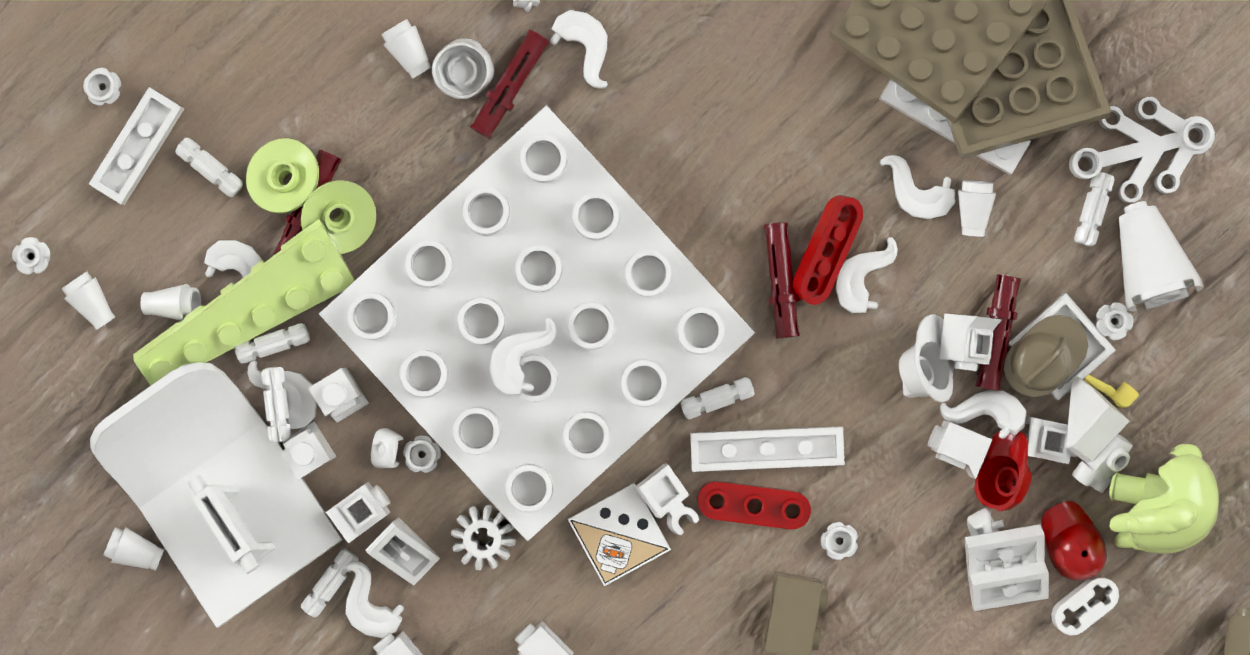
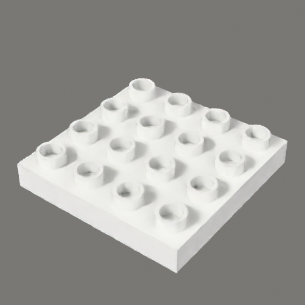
(523, 243)

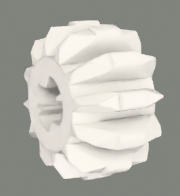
(473, 545)

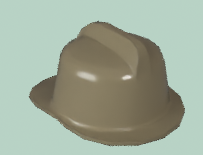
(1046, 356)

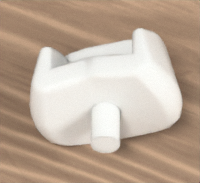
(385, 448)
(982, 523)

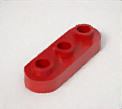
(837, 237)
(737, 497)

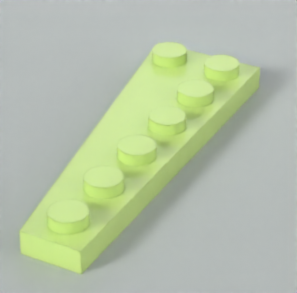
(285, 285)

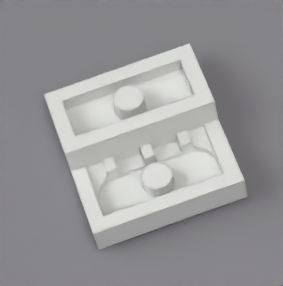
(1007, 567)

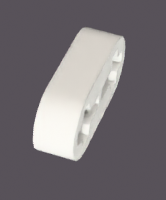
(1090, 612)

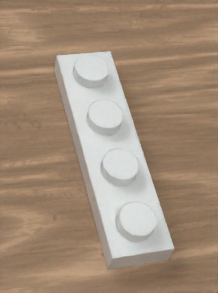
(897, 97)
(767, 448)

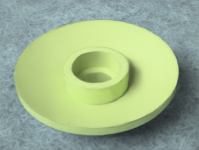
(269, 168)
(356, 217)

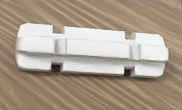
(209, 167)
(1094, 209)
(272, 343)
(717, 398)
(276, 404)
(328, 583)

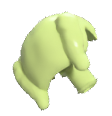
(1170, 508)

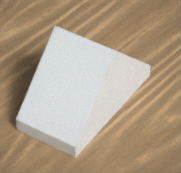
(1091, 421)
(403, 552)

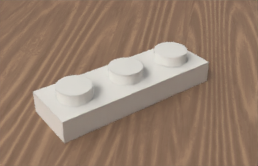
(136, 146)

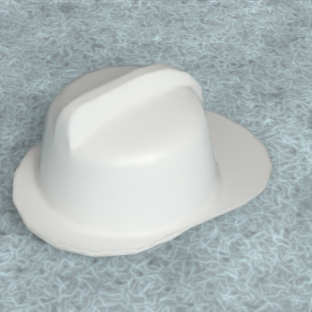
(920, 365)

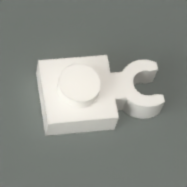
(664, 496)

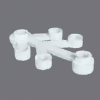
(1149, 147)

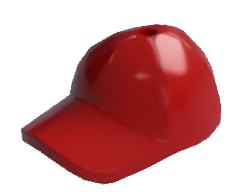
(1004, 459)
(1067, 534)

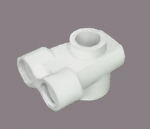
(1100, 471)

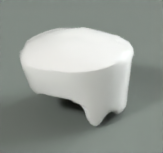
(462, 69)

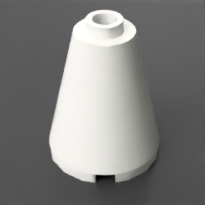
(1152, 259)

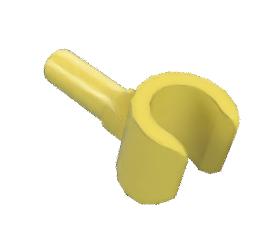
(1121, 397)

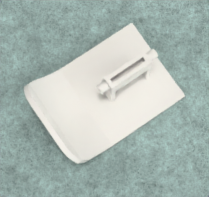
(213, 488)

